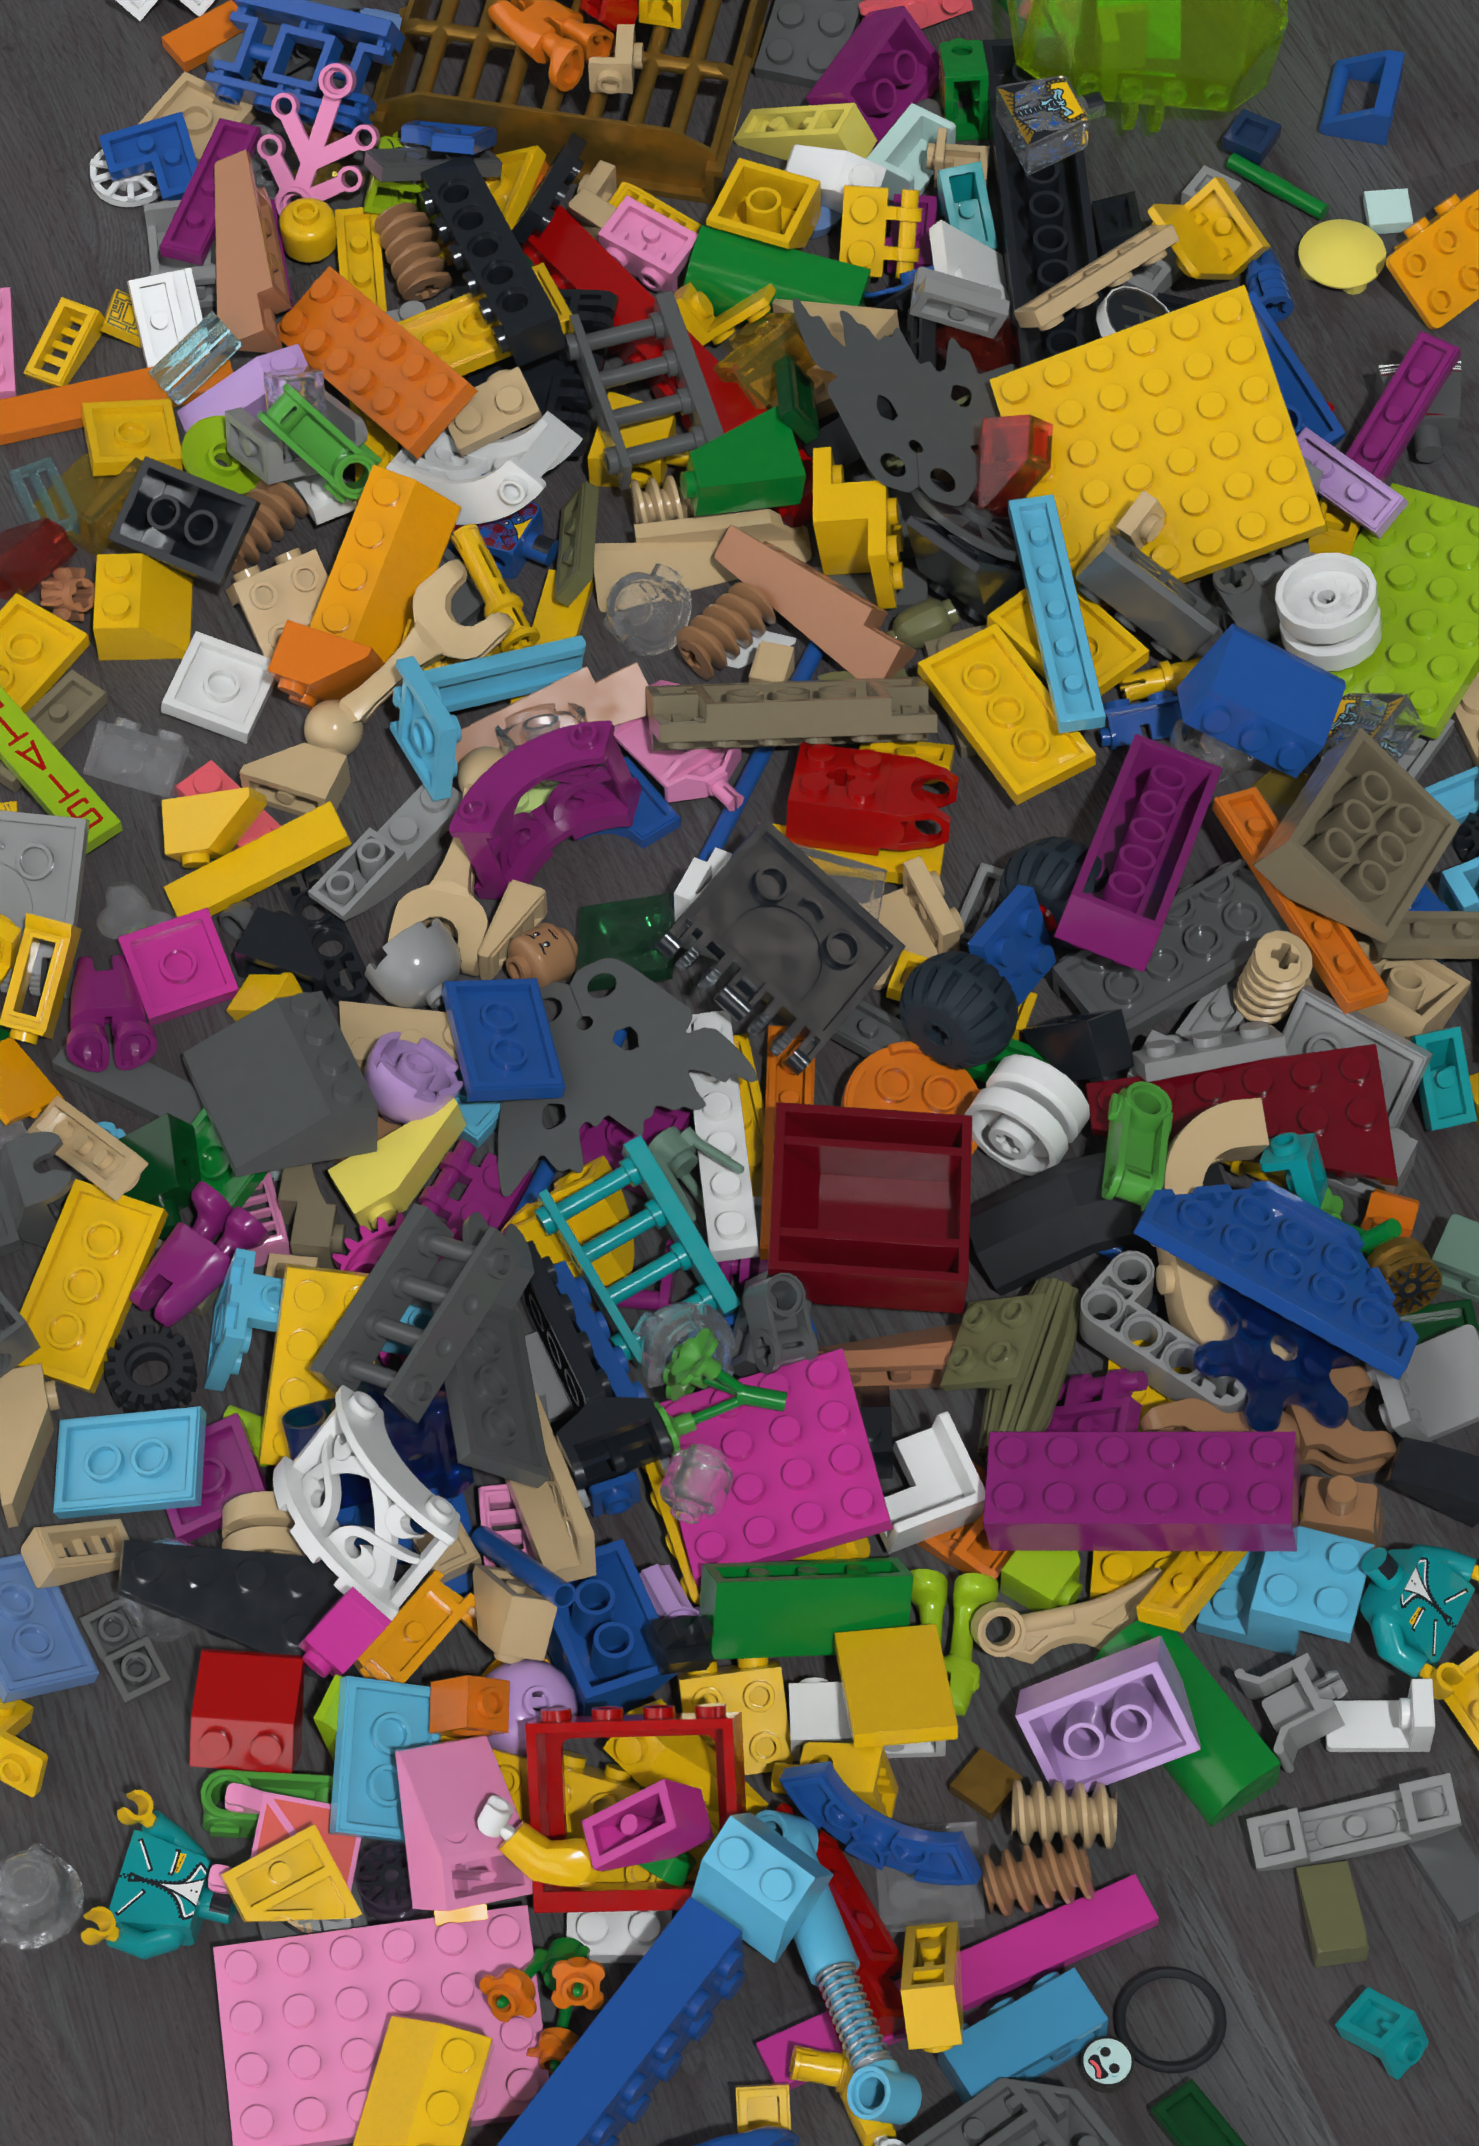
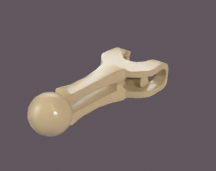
(433, 638)
(452, 889)

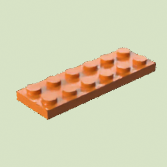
(375, 362)

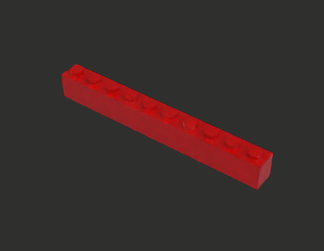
(582, 263)

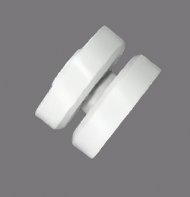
(1329, 610)
(1027, 1115)

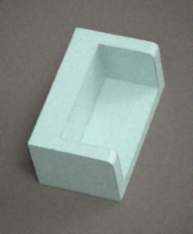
(905, 150)

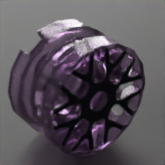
(386, 1883)

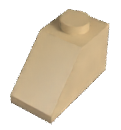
(299, 778)
(511, 1615)

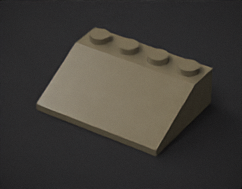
(1358, 839)

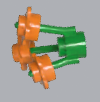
(573, 1982)

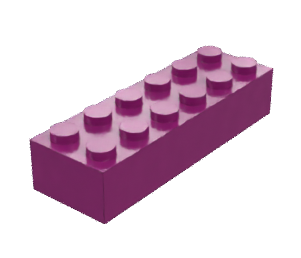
(1145, 847)
(1142, 1491)

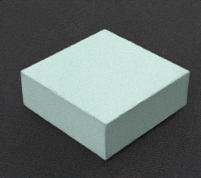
(1387, 210)

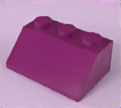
(881, 69)

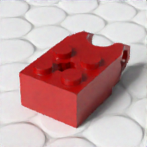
(865, 800)

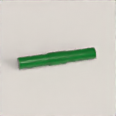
(1277, 186)

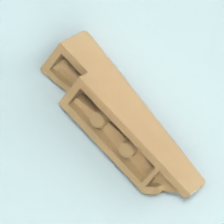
(690, 548)

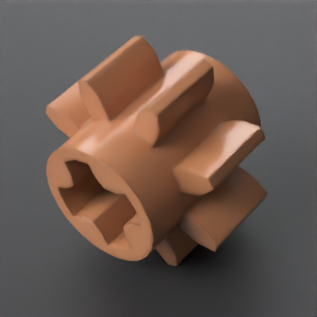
(68, 593)

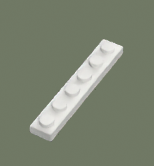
(721, 1124)

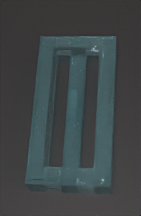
(191, 354)
(31, 471)

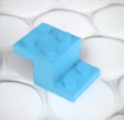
(1288, 1592)

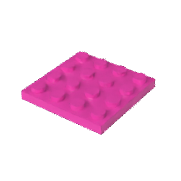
(797, 1473)

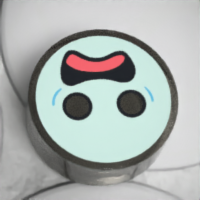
(1107, 2064)

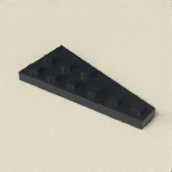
(238, 1594)

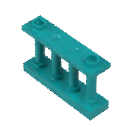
(662, 1210)

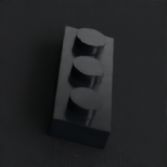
(551, 189)

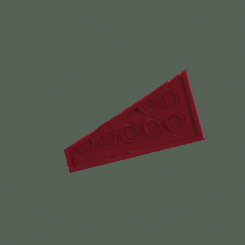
(1317, 1092)

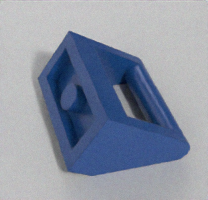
(1369, 124)

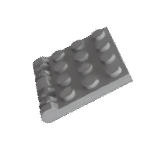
(41, 876)

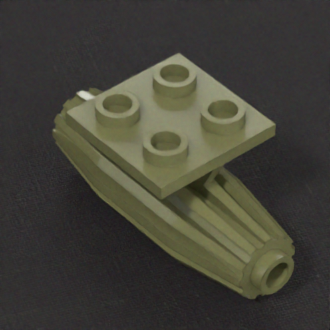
(1017, 1353)

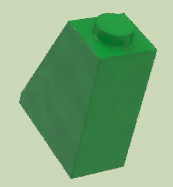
(746, 468)

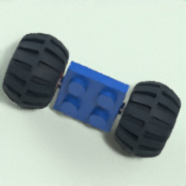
(968, 1004)

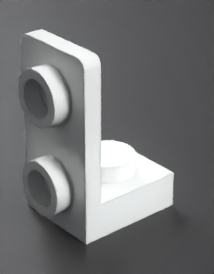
(1387, 1724)

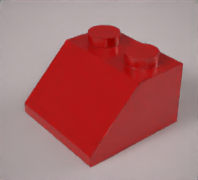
(247, 1711)

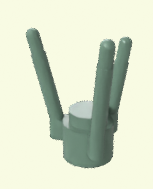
(677, 1157)

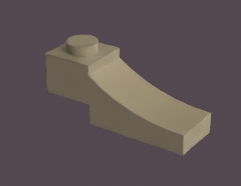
(314, 1222)

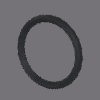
(1191, 1977)

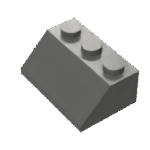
(1147, 597)

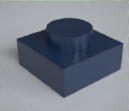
(1251, 136)

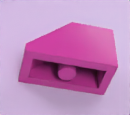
(343, 1634)
(648, 1826)

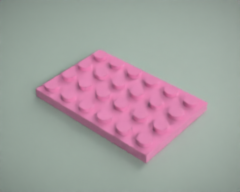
(314, 2010)

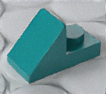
(966, 202)
(1446, 1083)

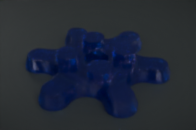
(1267, 1377)

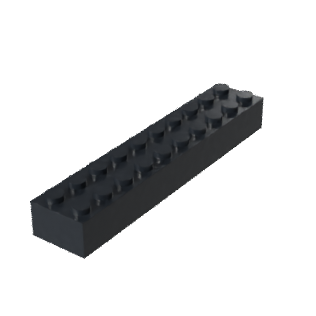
(1041, 223)

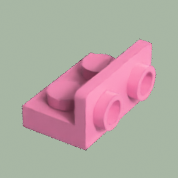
(648, 244)

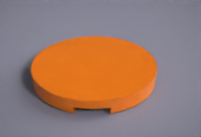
(909, 1081)

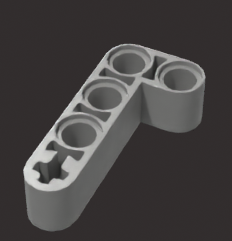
(1134, 1322)

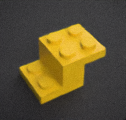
(857, 528)

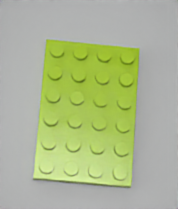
(1427, 606)

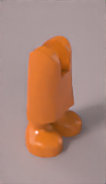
(553, 34)

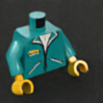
(1416, 1607)
(159, 1889)

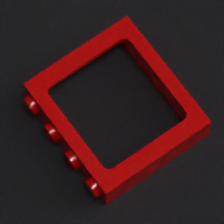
(547, 1791)

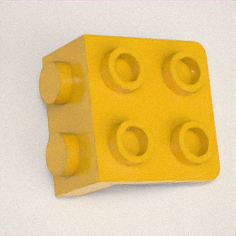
(1212, 232)
(756, 1691)

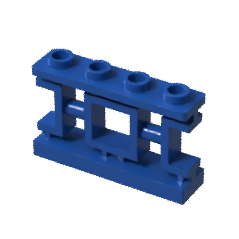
(311, 26)

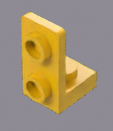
(702, 323)

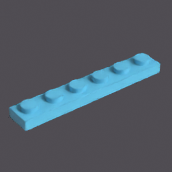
(1056, 614)

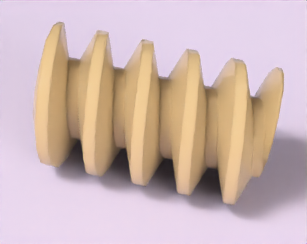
(660, 504)
(1273, 977)
(1064, 1813)

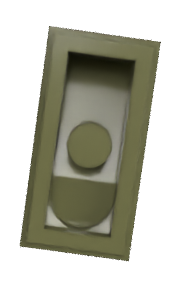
(1332, 1914)

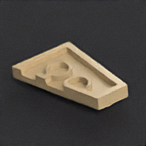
(366, 1023)

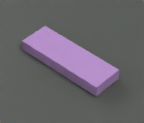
(1351, 486)

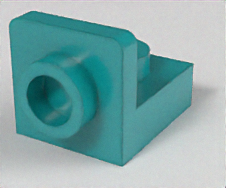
(1302, 1163)
(1385, 2031)

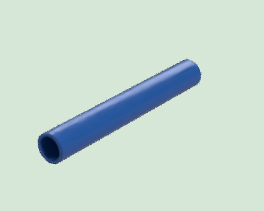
(523, 1567)

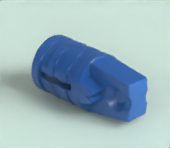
(1270, 284)

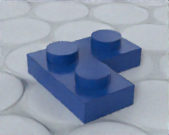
(155, 145)

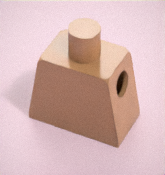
(1342, 1508)

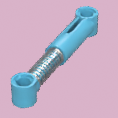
(833, 1964)

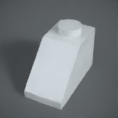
(834, 171)

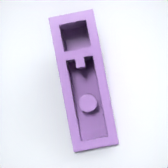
(241, 388)

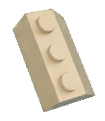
(1419, 995)

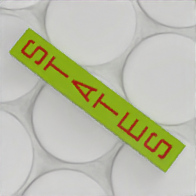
(50, 775)

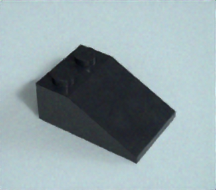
(184, 521)
(962, 569)

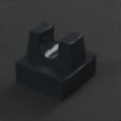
(681, 1643)

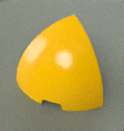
(584, 1225)

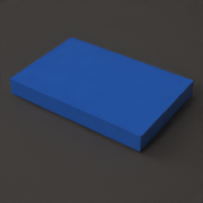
(503, 1039)

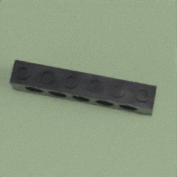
(492, 261)

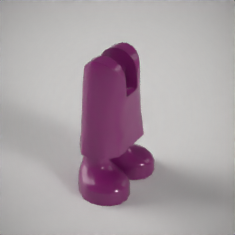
(111, 999)
(189, 1263)

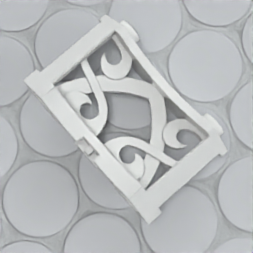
(510, 468)
(310, 1489)

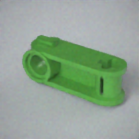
(319, 443)
(1137, 1143)
(240, 1825)

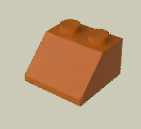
(319, 665)

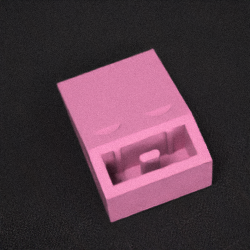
(446, 1852)

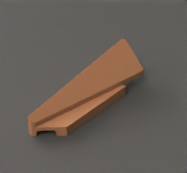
(248, 257)
(816, 605)
(613, 698)
(901, 1359)

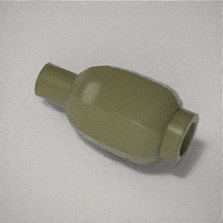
(924, 622)

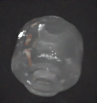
(696, 1483)

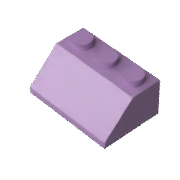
(1109, 1718)

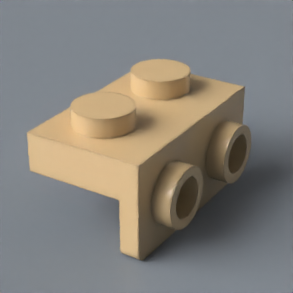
(495, 411)

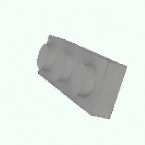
(1209, 1051)

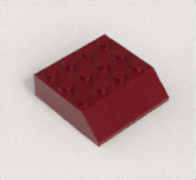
(872, 1206)

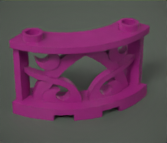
(581, 804)

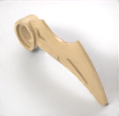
(1081, 1623)

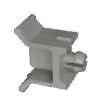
(1296, 1704)

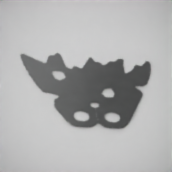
(919, 396)
(608, 1079)

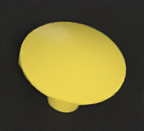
(1342, 255)

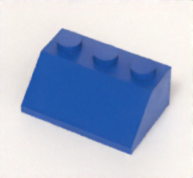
(1261, 700)
(603, 1636)

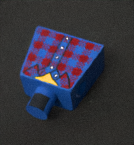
(516, 540)

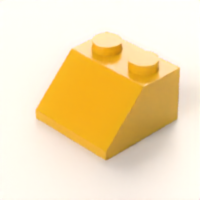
(768, 205)
(141, 609)

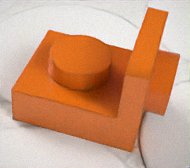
(1389, 1205)

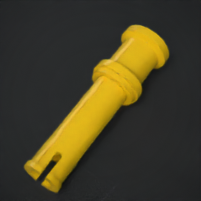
(493, 587)

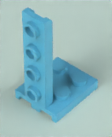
(427, 696)
(254, 1302)

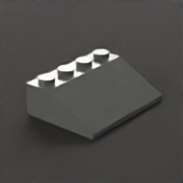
(284, 1088)

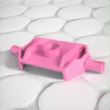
(682, 772)

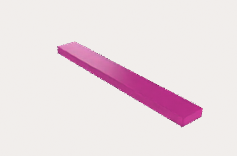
(1000, 1963)

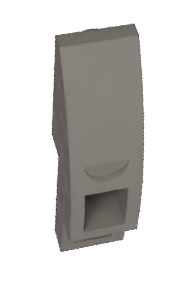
(386, 858)

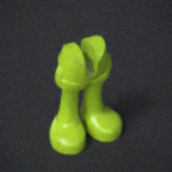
(969, 1595)

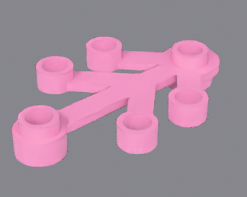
(313, 150)

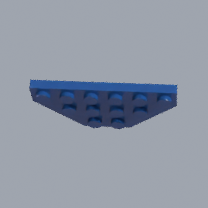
(1287, 1260)

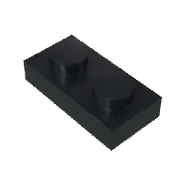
(1117, 219)

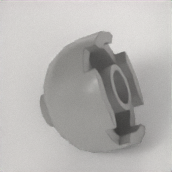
(416, 966)

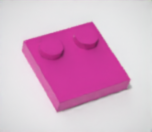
(178, 966)

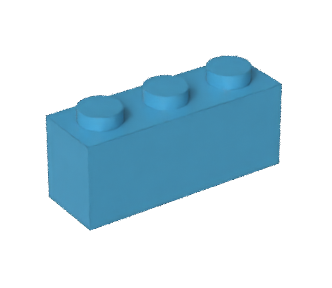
(1025, 2035)

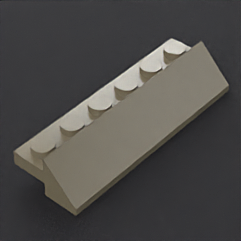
(789, 713)

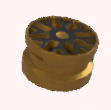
(1408, 1272)

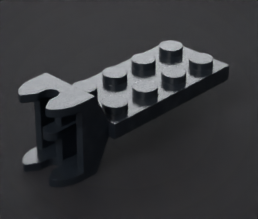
(607, 1431)

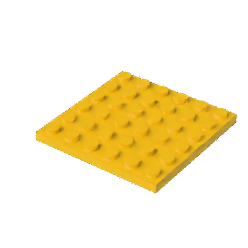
(1187, 417)

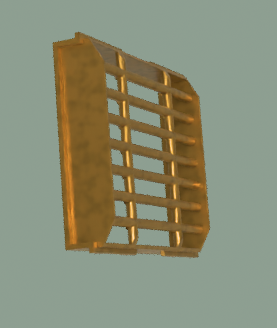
(645, 155)

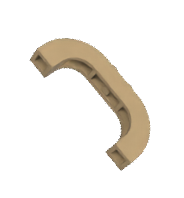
(1217, 1135)

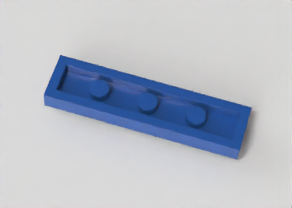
(595, 1325)

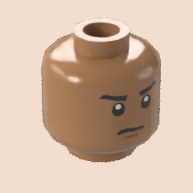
(542, 954)

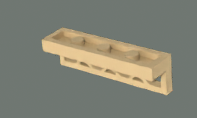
(555, 1515)

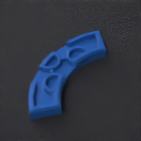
(875, 1838)

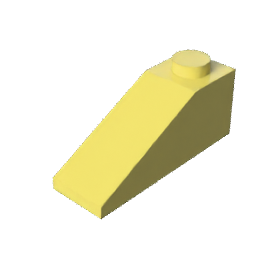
(823, 126)
(392, 1177)

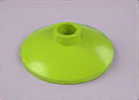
(205, 444)

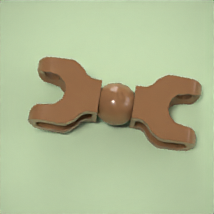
(1334, 1450)

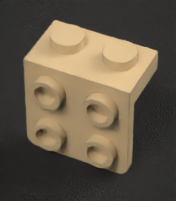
(278, 595)
(920, 916)

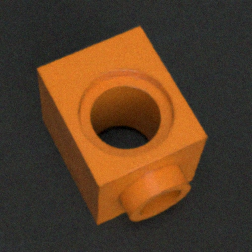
(469, 1706)

